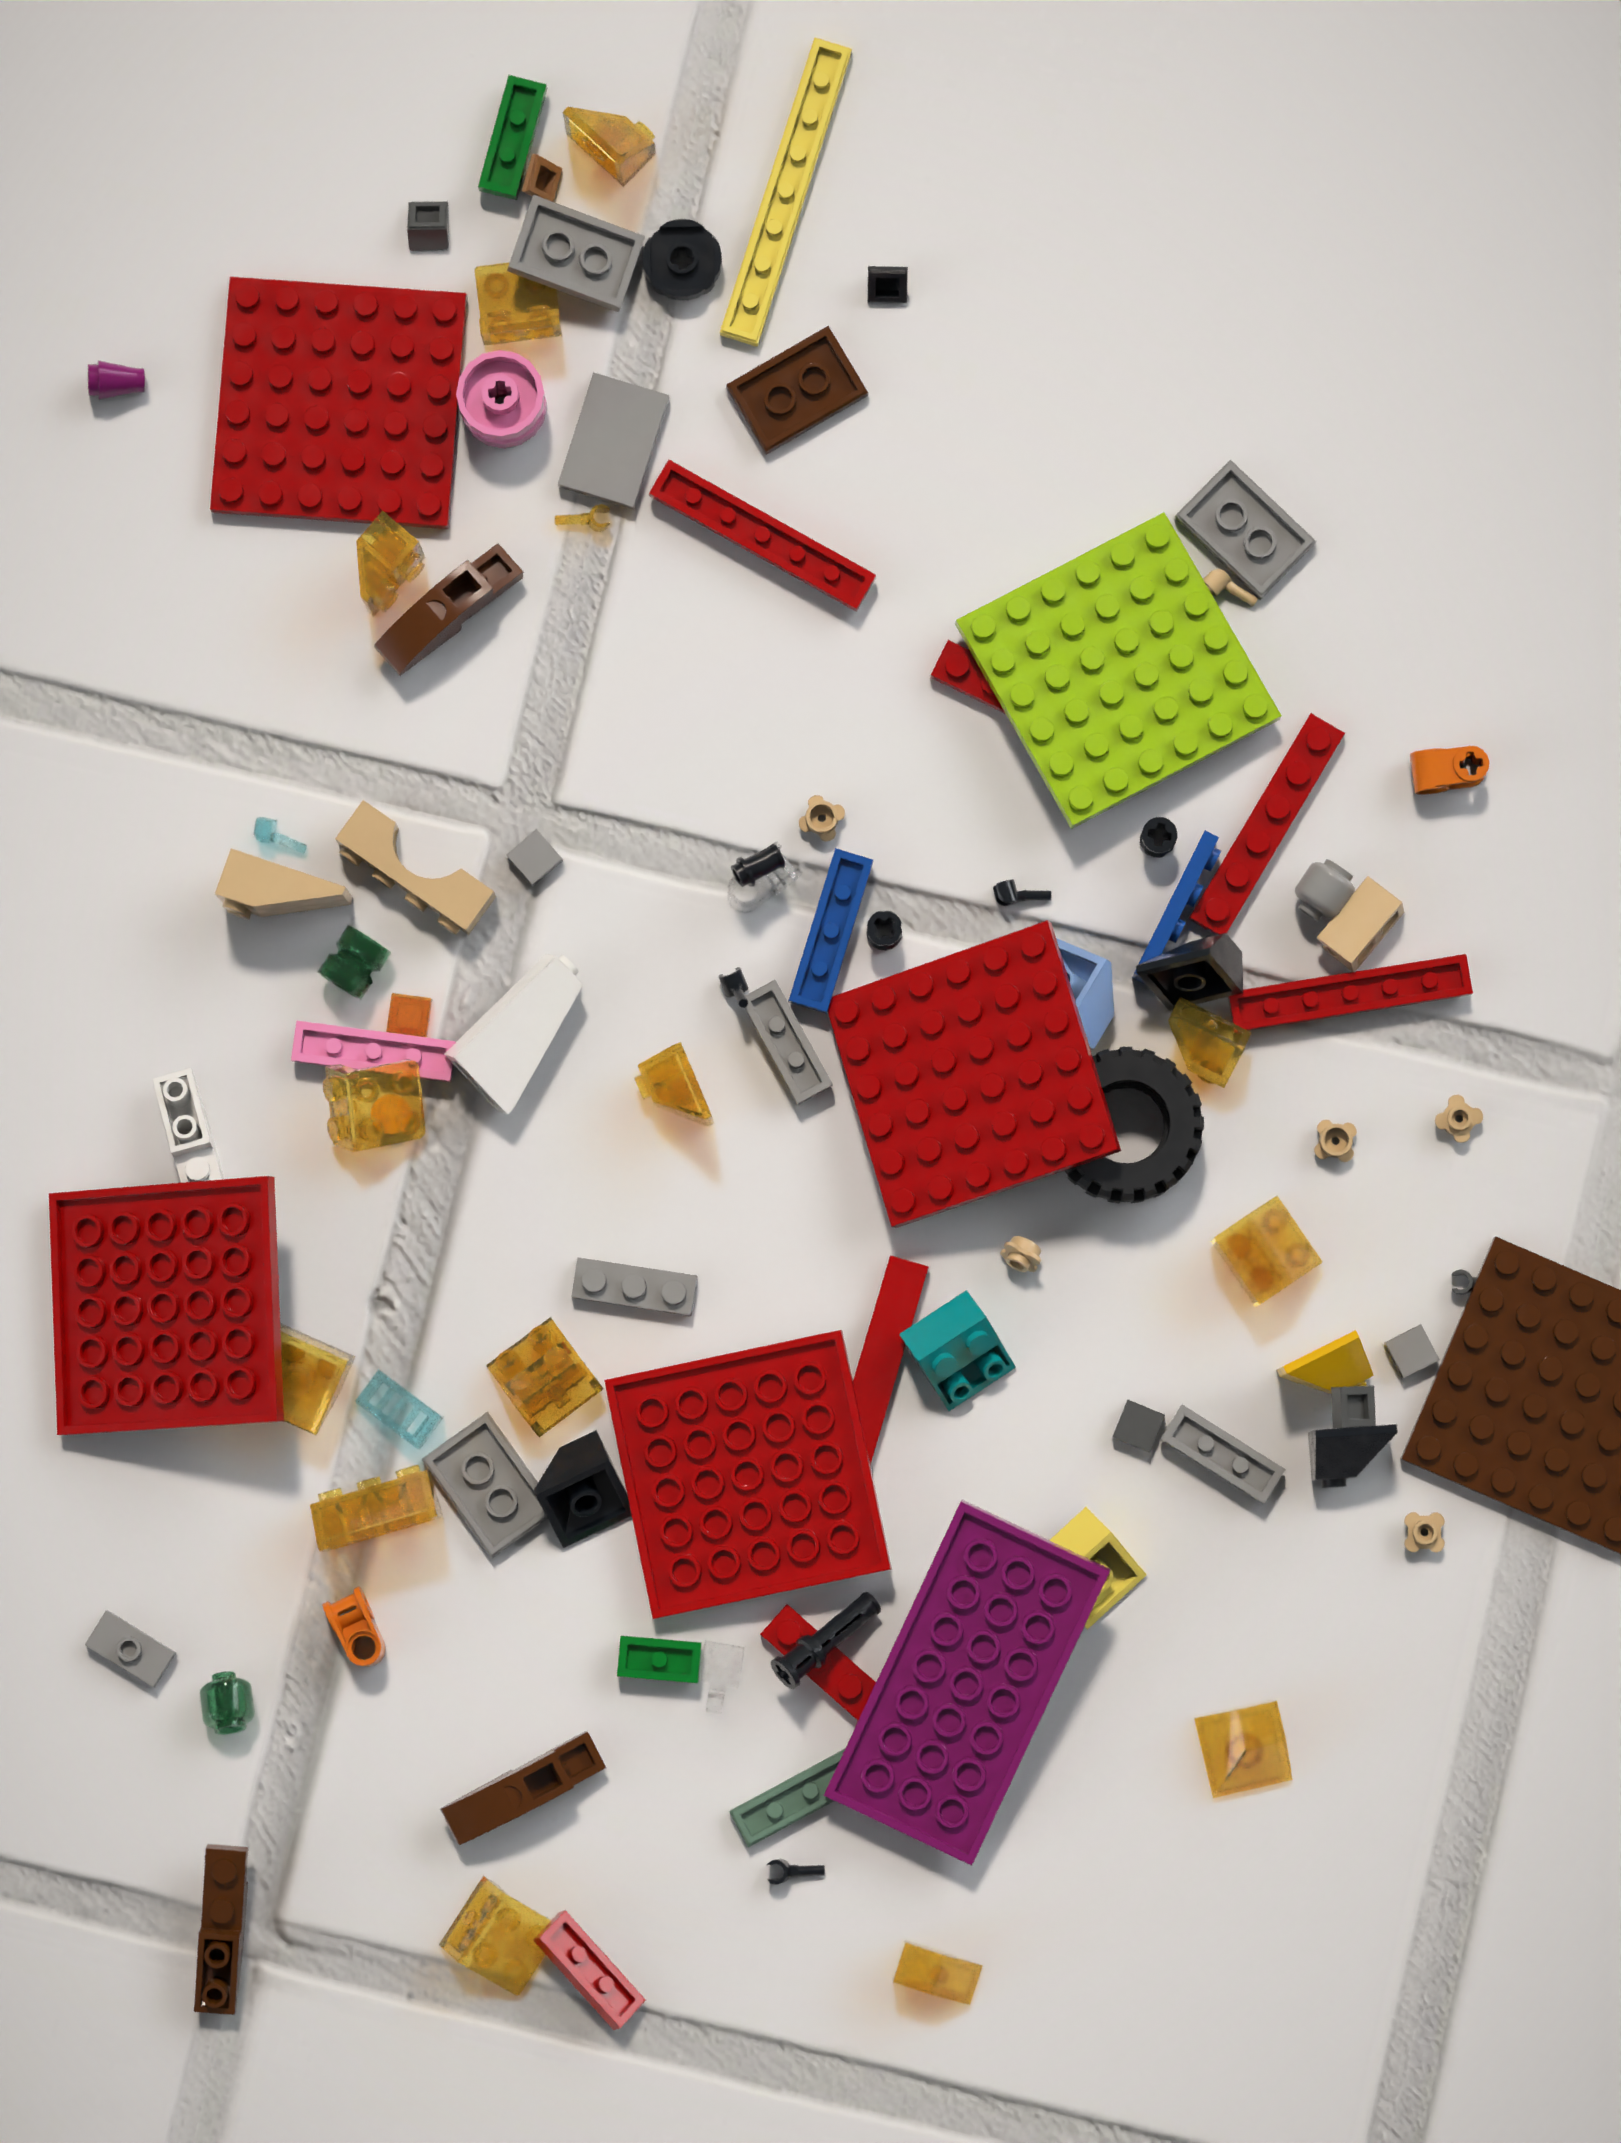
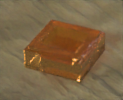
(409, 1015)

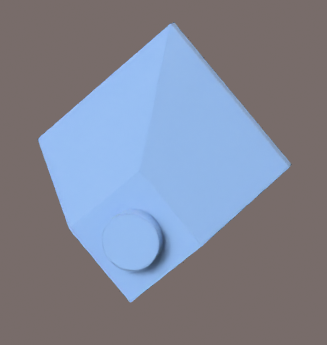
(1092, 988)

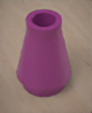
(113, 380)

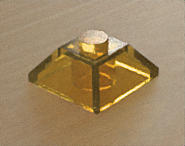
(611, 141)
(673, 1085)
(1244, 1748)

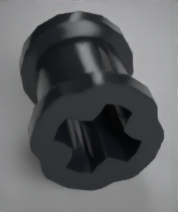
(1169, 832)
(884, 943)

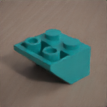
(957, 1350)

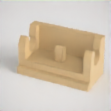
(1361, 924)

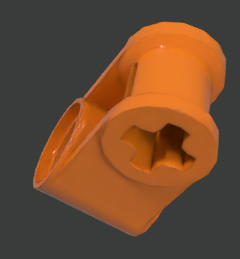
(1440, 769)
(355, 1625)

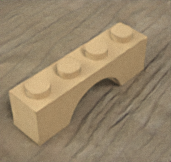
(456, 898)

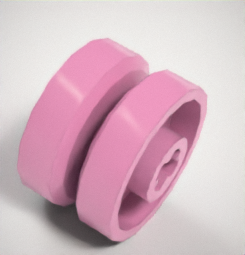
(524, 403)

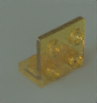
(514, 306)
(496, 1937)

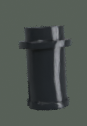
(757, 865)

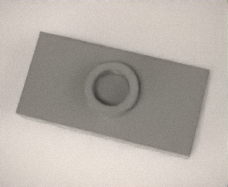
(130, 1648)

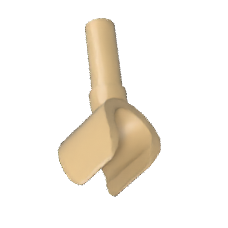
(1219, 579)

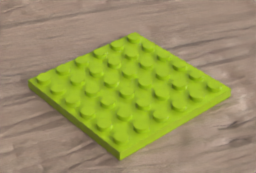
(1117, 670)

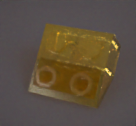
(385, 561)
(1266, 1251)
(544, 1377)

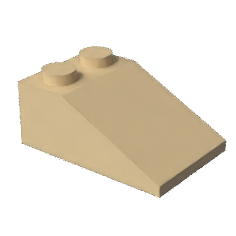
(269, 889)

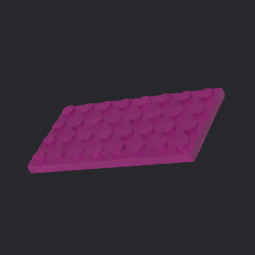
(967, 1682)

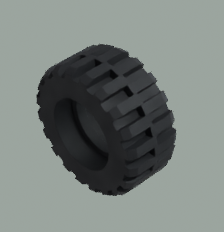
(1181, 1131)

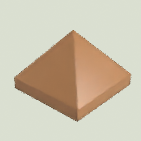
(541, 178)

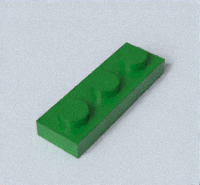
(512, 137)

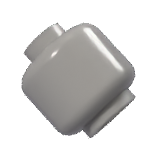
(1324, 890)

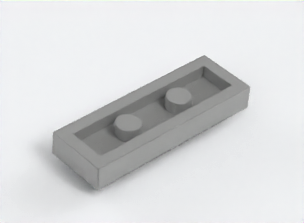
(787, 1042)
(634, 1286)
(1222, 1454)

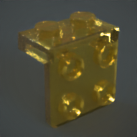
(374, 1105)

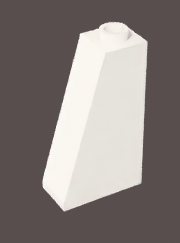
(516, 1032)

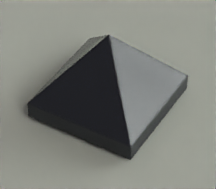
(887, 284)

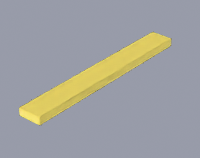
(785, 192)

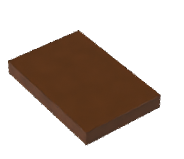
(797, 390)

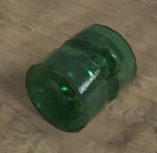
(354, 962)

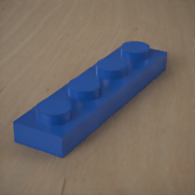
(1185, 893)
(831, 930)

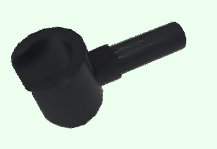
(1007, 894)
(735, 985)
(795, 1871)

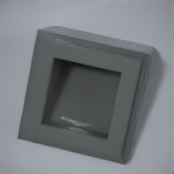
(428, 225)

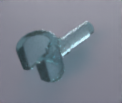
(266, 832)

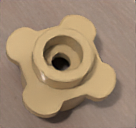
(818, 807)
(1459, 1130)
(1344, 1133)
(1021, 1254)
(1414, 1526)

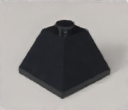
(1195, 971)
(1345, 1451)
(582, 1490)

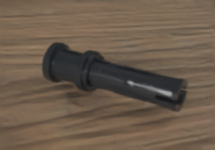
(813, 1650)

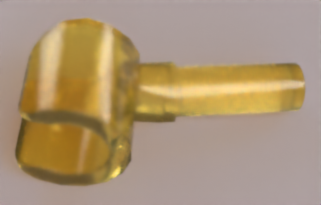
(585, 518)

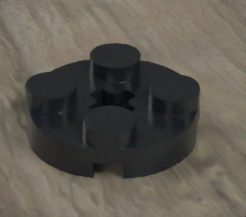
(667, 277)

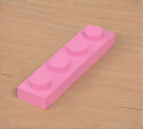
(367, 1048)

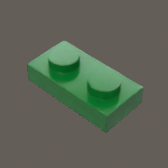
(659, 1659)

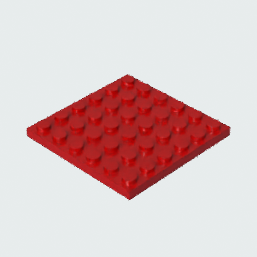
(338, 402)
(972, 1075)
(166, 1306)
(747, 1474)

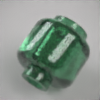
(227, 1703)

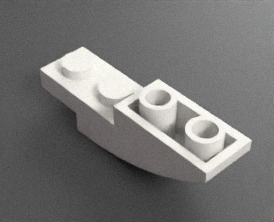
(187, 1127)

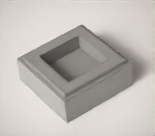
(534, 857)
(1411, 1351)

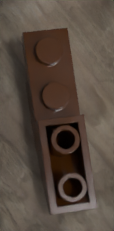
(446, 606)
(523, 1788)
(221, 1929)

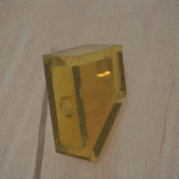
(1207, 1042)
(936, 1972)

